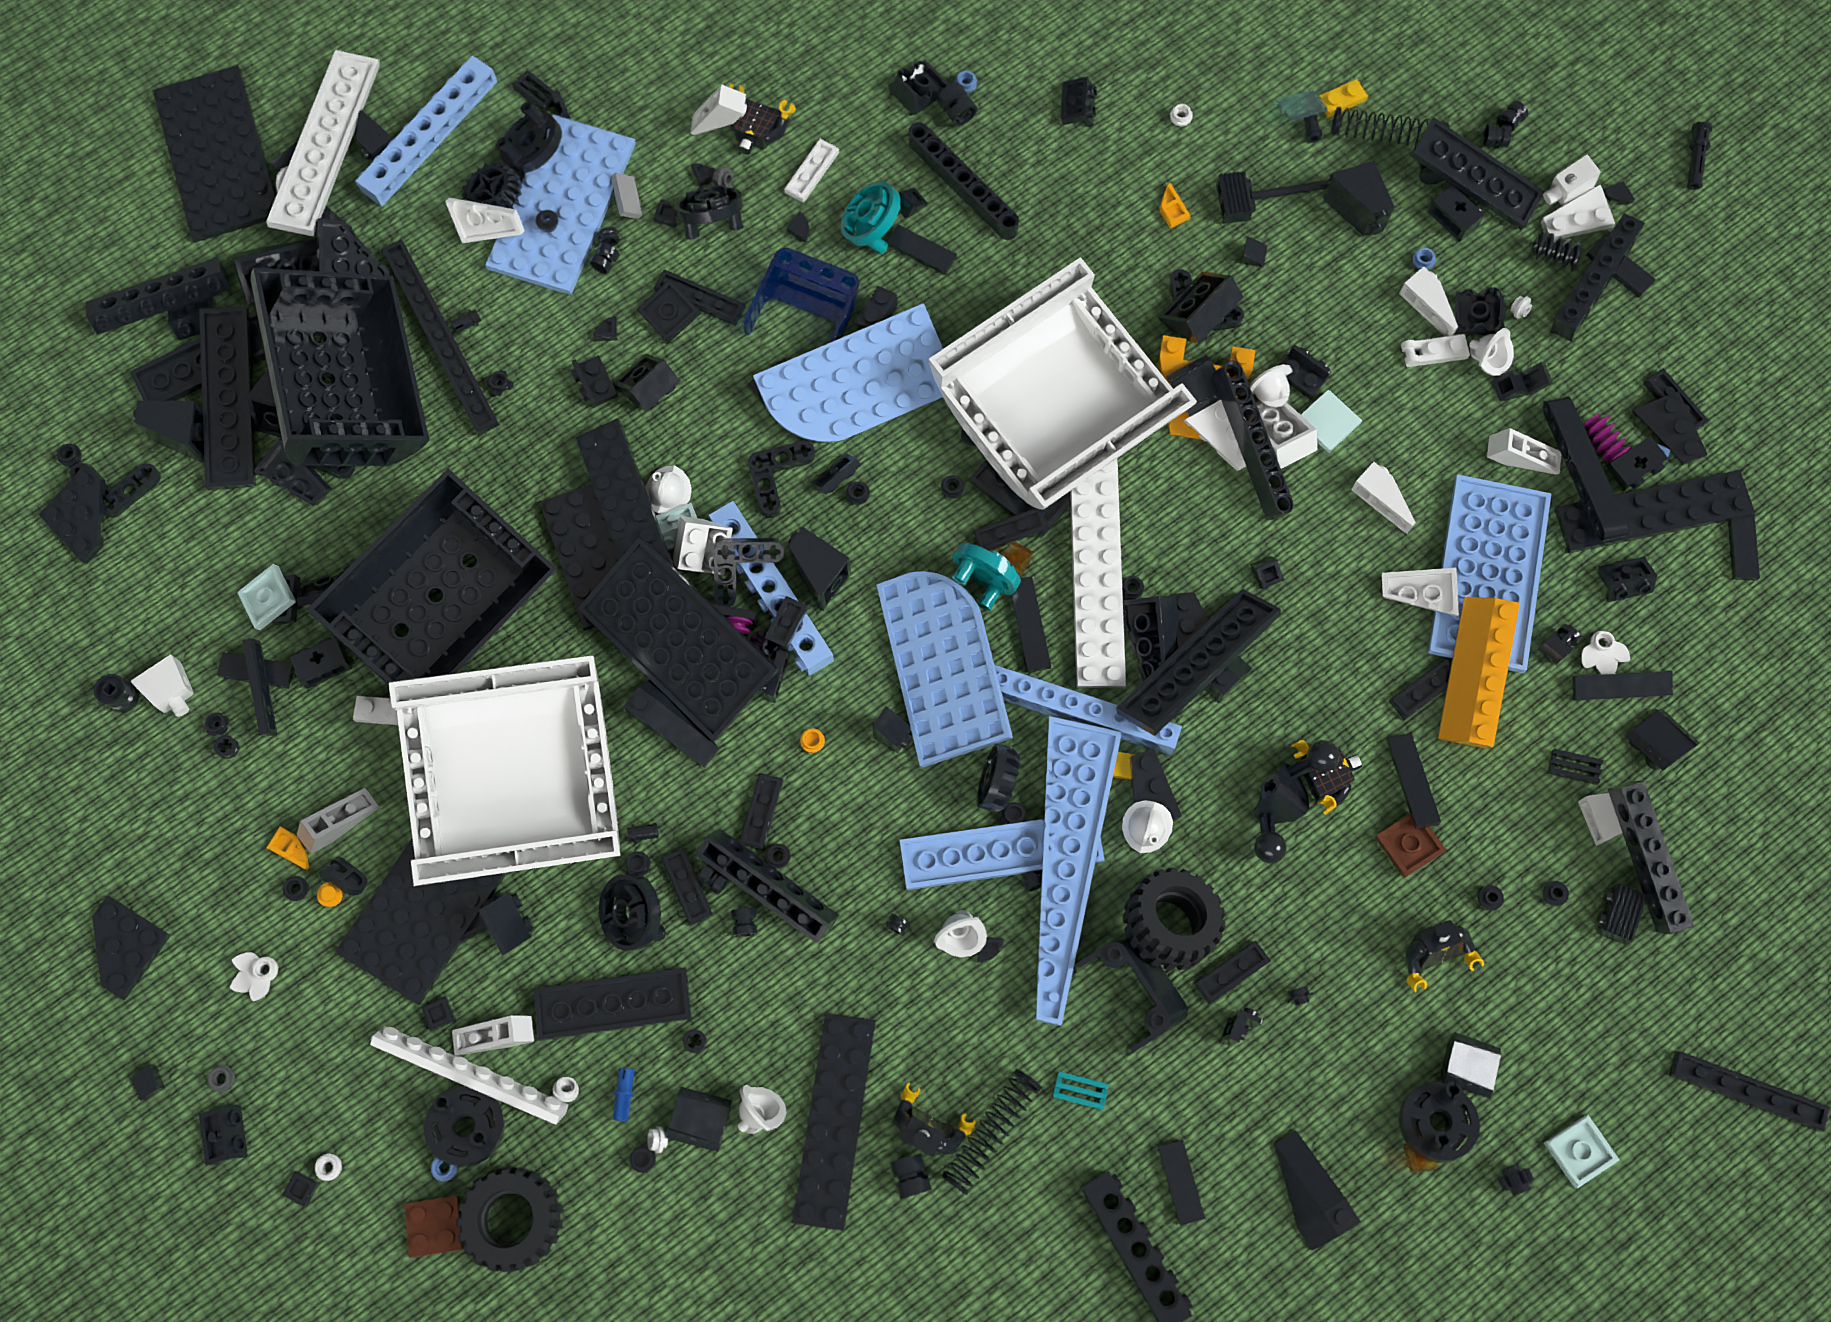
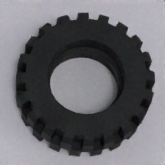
(1194, 899)
(475, 1211)

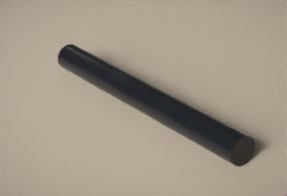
(1289, 190)

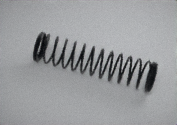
(1337, 121)
(1029, 1083)

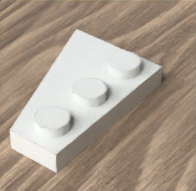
(1580, 216)
(483, 221)
(1215, 428)
(1424, 588)

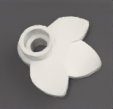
(1604, 658)
(251, 975)

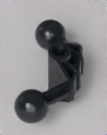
(1286, 799)

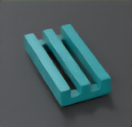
(1104, 1086)

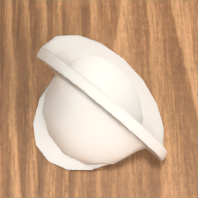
(1493, 352)
(1272, 386)
(668, 489)
(1147, 826)
(961, 935)
(760, 1109)

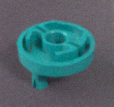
(873, 212)
(988, 570)

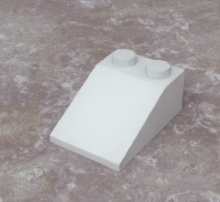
(1288, 432)

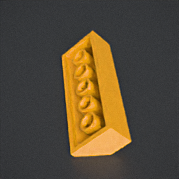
(1478, 671)

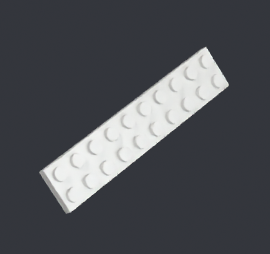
(323, 143)
(1098, 581)

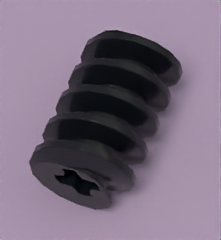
(1557, 250)

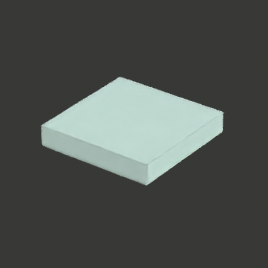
(1331, 419)
(266, 597)
(1581, 1151)

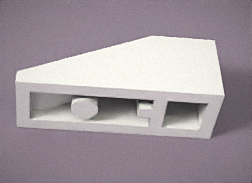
(719, 110)
(1429, 299)
(1521, 451)
(1382, 493)
(493, 1035)

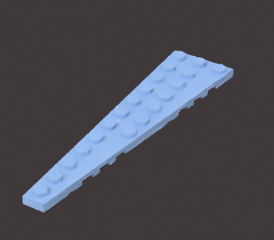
(1076, 799)

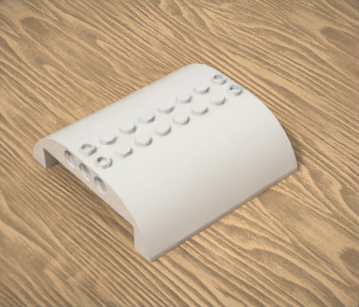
(1054, 388)
(506, 769)

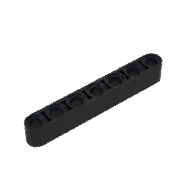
(965, 190)
(1252, 452)
(1585, 469)

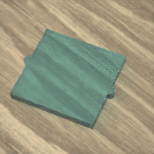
(1301, 105)

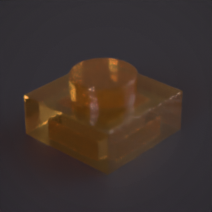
(1019, 556)
(1417, 1163)

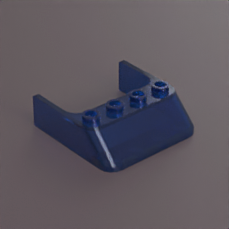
(807, 286)

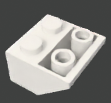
(696, 544)

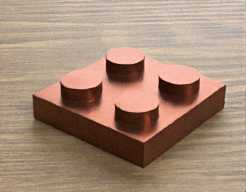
(1409, 847)
(433, 1226)

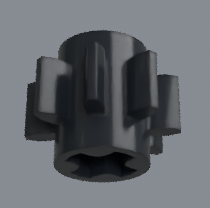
(765, 647)
(1516, 1179)

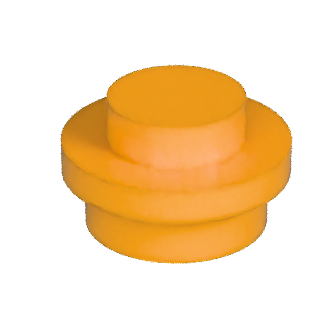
(812, 740)
(329, 895)

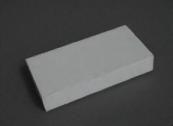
(626, 195)

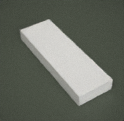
(811, 170)

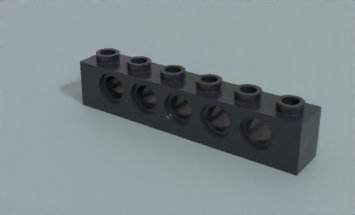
(1597, 277)
(157, 295)
(1650, 857)
(767, 885)
(1095, 1192)

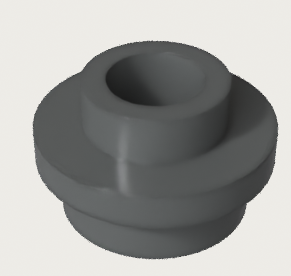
(723, 176)
(213, 1078)

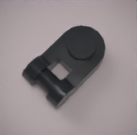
(351, 882)

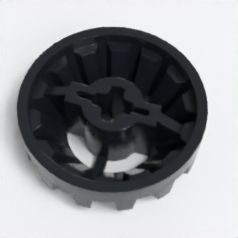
(998, 778)

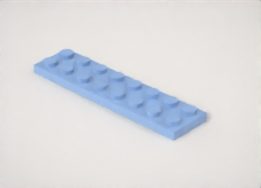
(975, 854)

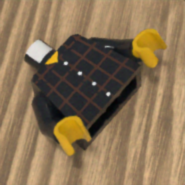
(760, 124)
(1332, 786)
(1437, 946)
(926, 1131)

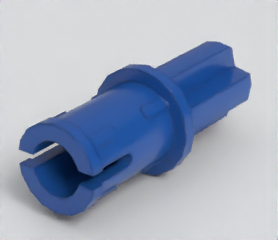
(623, 1094)

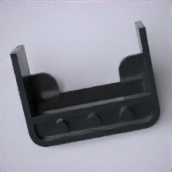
(1169, 1004)

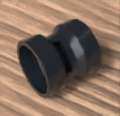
(1513, 115)
(1497, 135)
(604, 258)
(713, 878)
(744, 925)

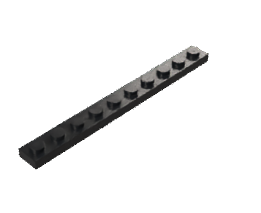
(440, 337)

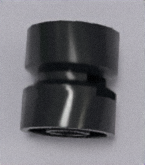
(957, 104)
(116, 693)
(910, 1176)

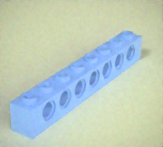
(426, 141)
(819, 654)
(1080, 708)

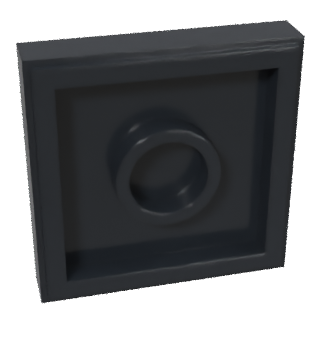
(668, 311)

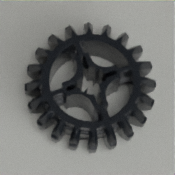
(493, 186)

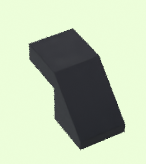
(1520, 384)

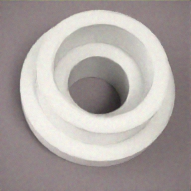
(1184, 110)
(1521, 307)
(565, 1083)
(657, 1139)
(321, 1164)

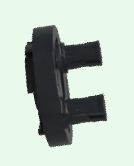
(525, 142)
(709, 206)
(644, 912)
(1446, 1102)
(448, 1111)

